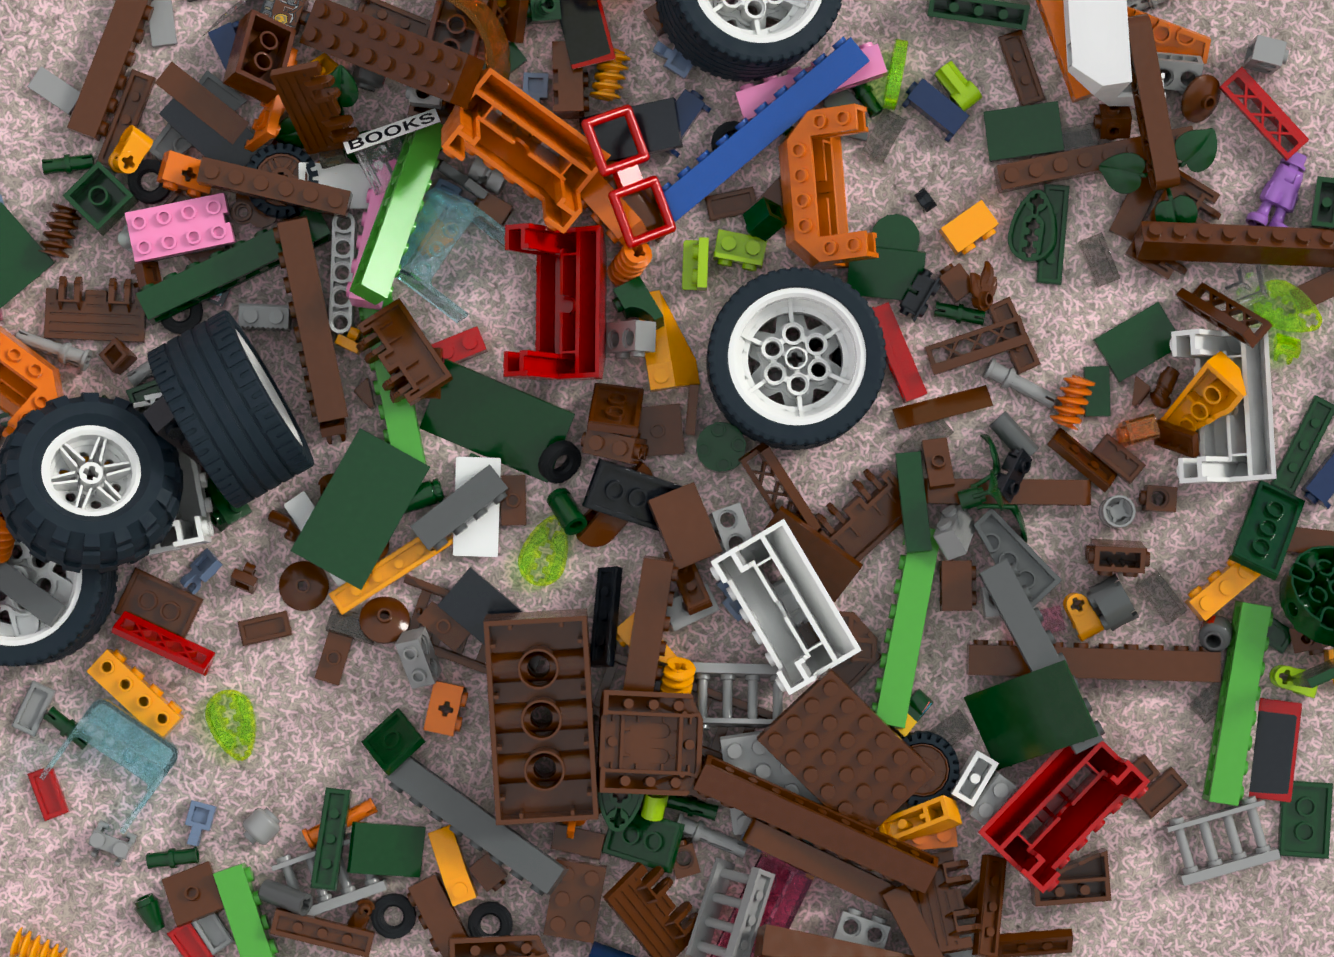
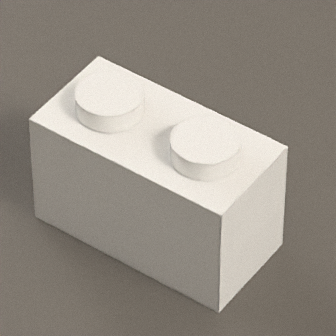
(974, 777)

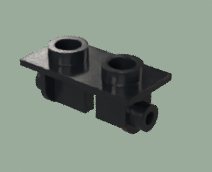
(915, 303)
(1017, 465)

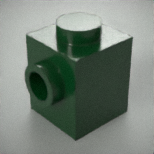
(764, 219)

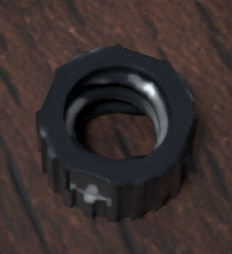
(925, 200)

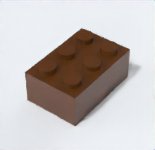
(256, 50)
(576, 901)

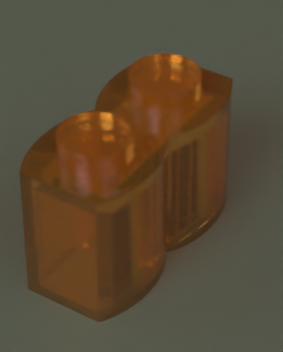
(1137, 430)

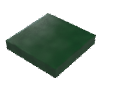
(393, 741)

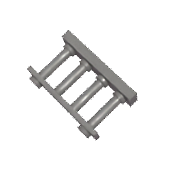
(727, 674)
(1215, 865)
(326, 901)
(748, 917)

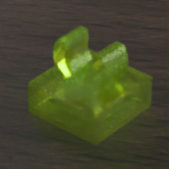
(1286, 345)

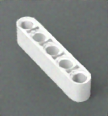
(337, 262)

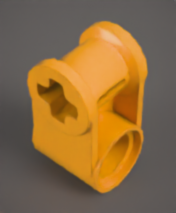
(132, 147)
(1084, 619)

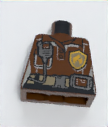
(288, 12)

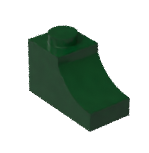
(636, 301)

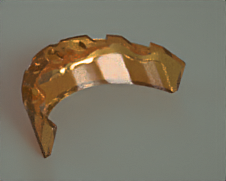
(492, 33)

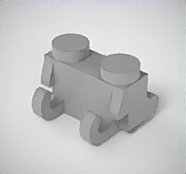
(111, 844)

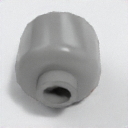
(261, 826)

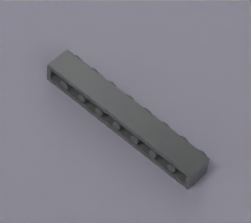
(1026, 628)
(478, 825)

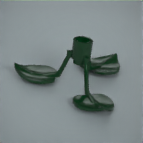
(348, 98)
(1193, 148)
(974, 496)

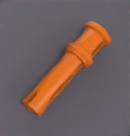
(356, 814)

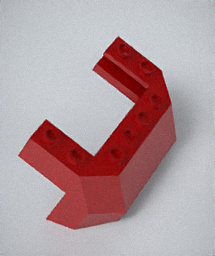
(568, 303)
(1064, 812)

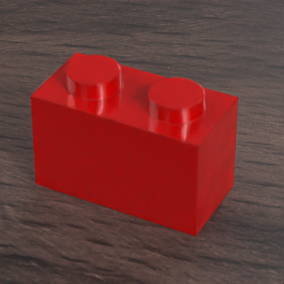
(462, 346)

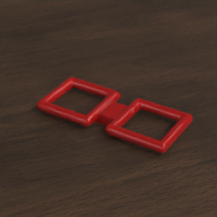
(628, 176)

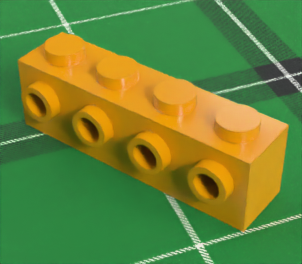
(1220, 589)
(134, 693)

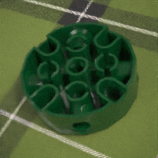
(1309, 594)

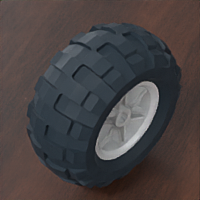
(74, 532)

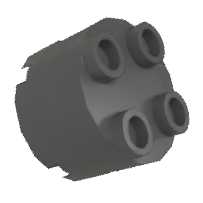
(1112, 602)

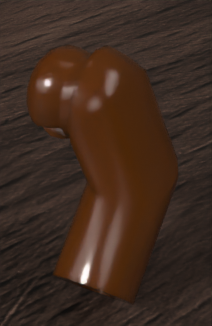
(286, 523)

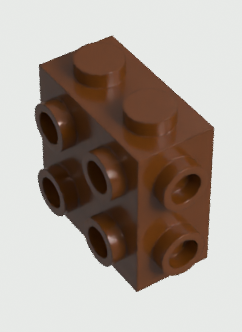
(615, 446)
(1117, 556)

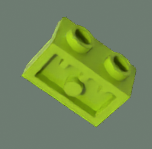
(739, 249)
(695, 264)

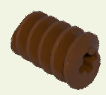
(59, 231)

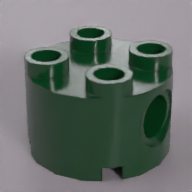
(720, 447)

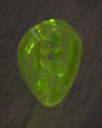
(895, 74)
(1301, 304)
(530, 552)
(218, 724)

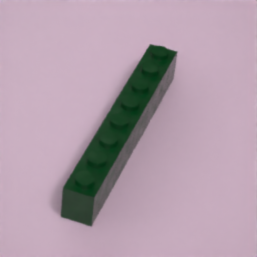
(221, 272)

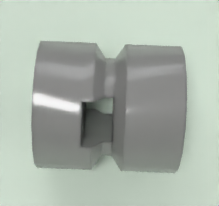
(482, 174)
(1116, 511)

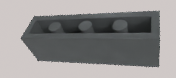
(459, 508)

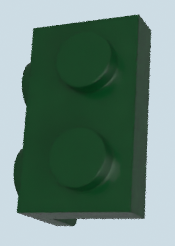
(223, 512)

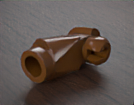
(1164, 387)
(362, 914)

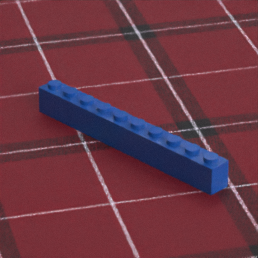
(765, 127)

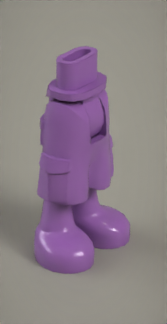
(1281, 192)

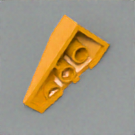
(673, 361)
(1209, 395)

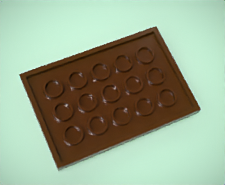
(845, 752)

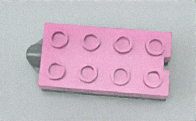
(178, 229)

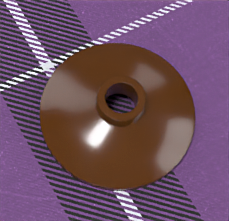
(1200, 98)
(316, 586)
(384, 630)

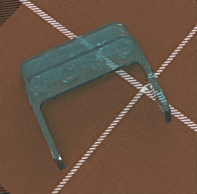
(435, 235)
(125, 742)

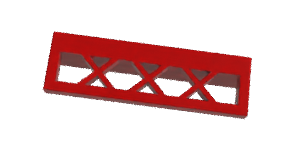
(1268, 109)
(898, 356)
(164, 643)

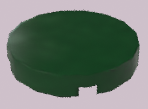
(896, 232)

